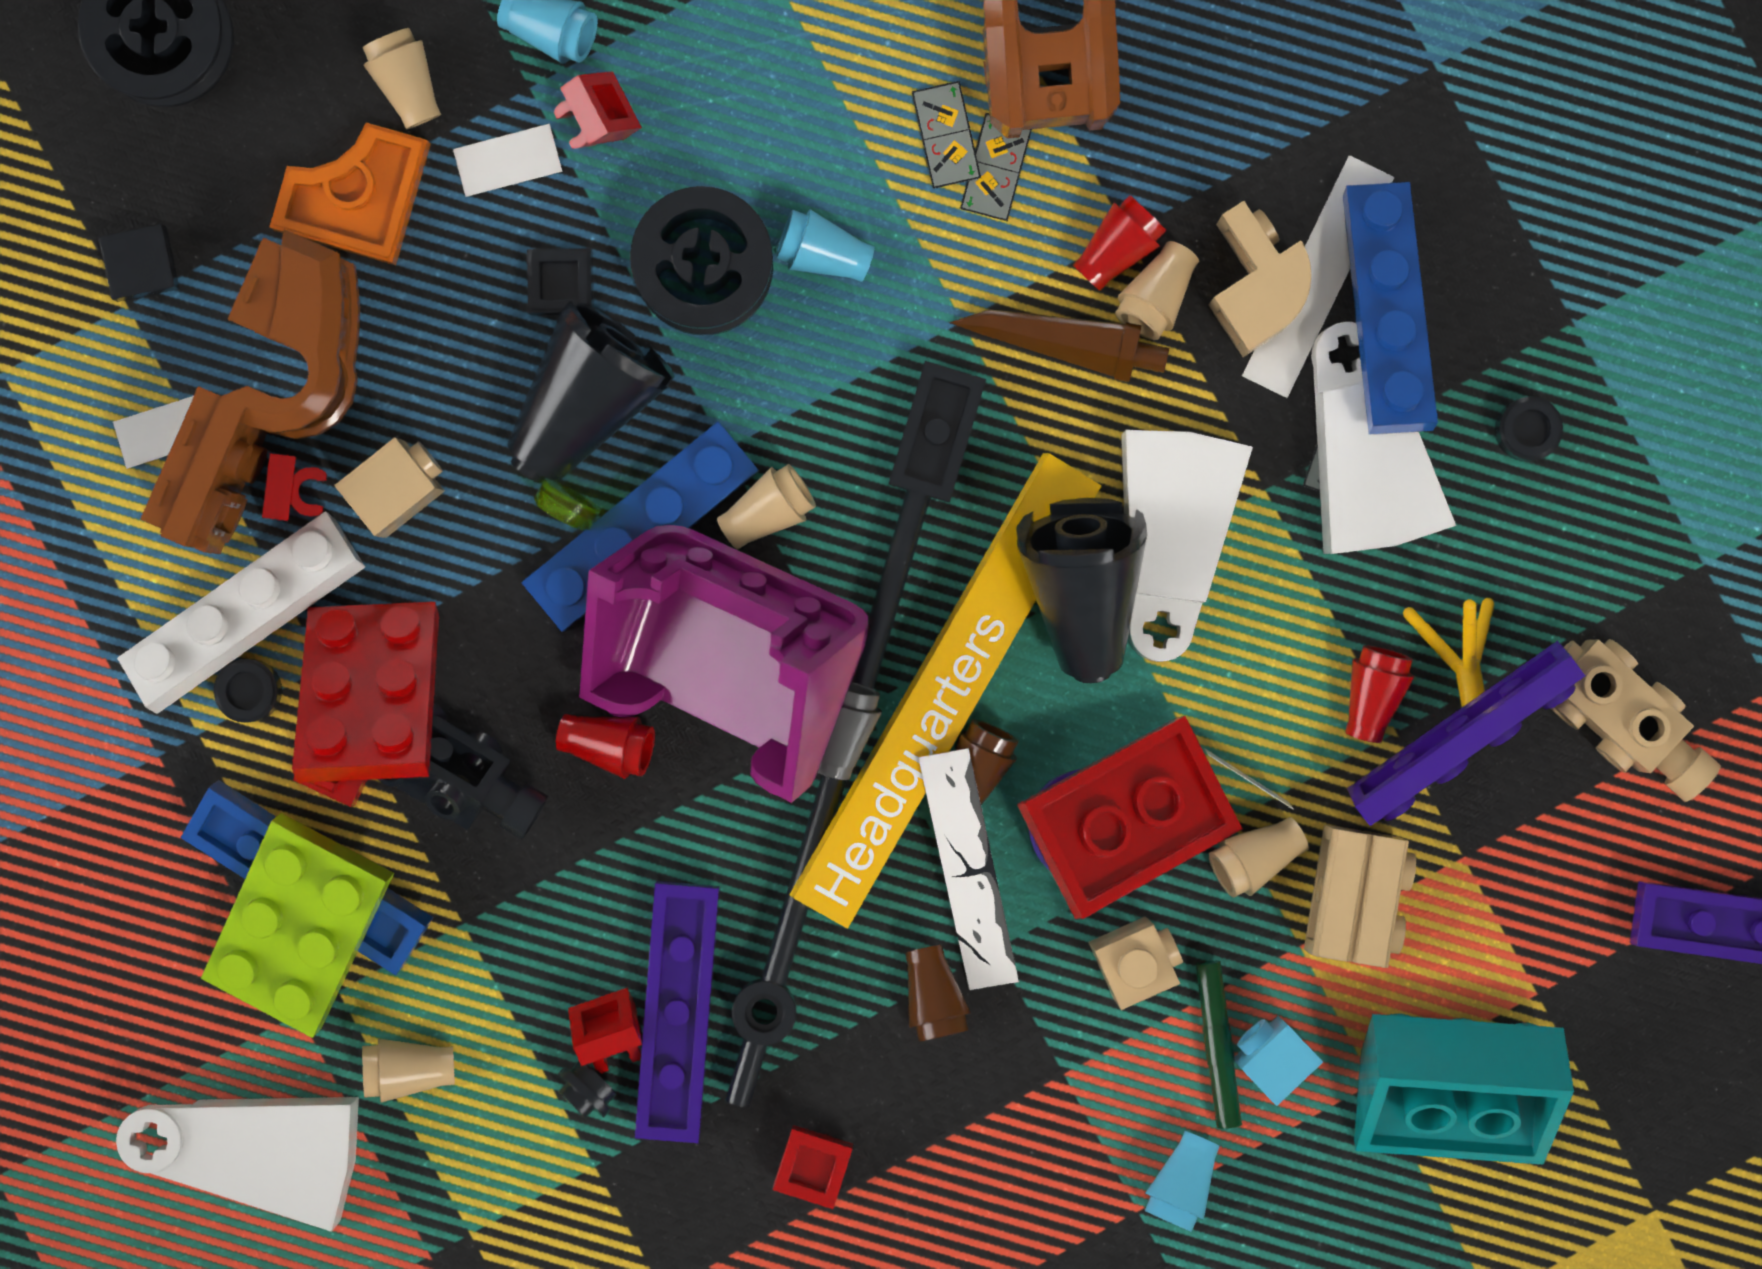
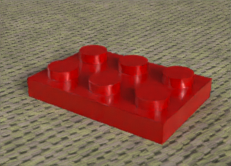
(366, 692)
(1129, 817)

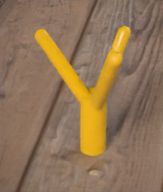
(1474, 637)

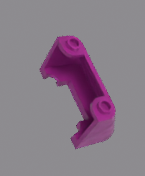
(724, 643)

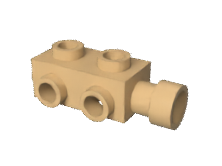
(1622, 709)

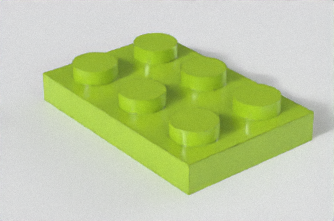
(297, 925)

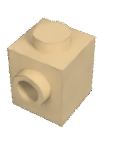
(1137, 961)

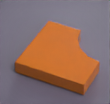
(360, 198)

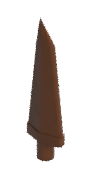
(1086, 343)

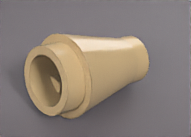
(403, 76)
(1158, 291)
(767, 507)
(1256, 856)
(405, 1068)

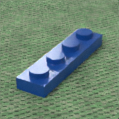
(1389, 308)
(674, 495)
(231, 832)

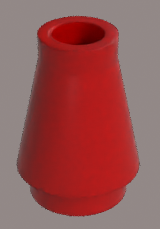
(1120, 241)
(1376, 691)
(611, 743)

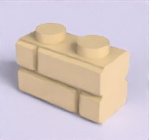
(1359, 896)

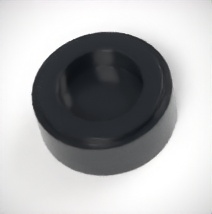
(1528, 429)
(247, 690)

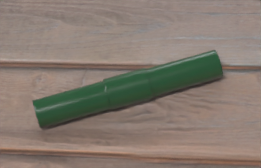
(1218, 1044)

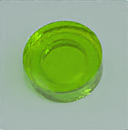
(566, 505)

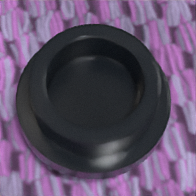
(586, 1090)

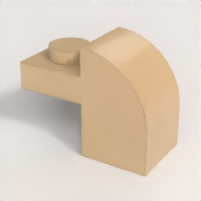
(1275, 283)

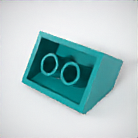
(1461, 1089)

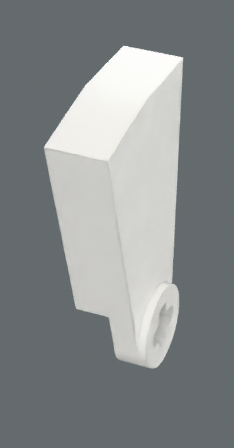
(1372, 485)
(1187, 496)
(260, 1152)

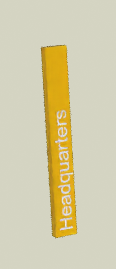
(933, 707)

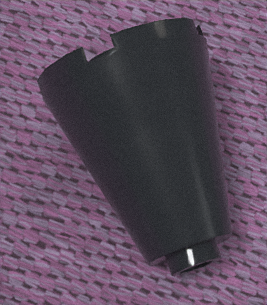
(582, 392)
(1085, 580)

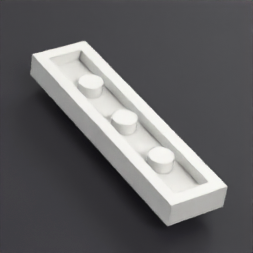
(240, 612)

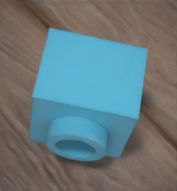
(1275, 1058)

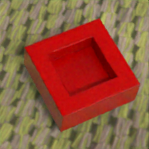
(812, 1166)

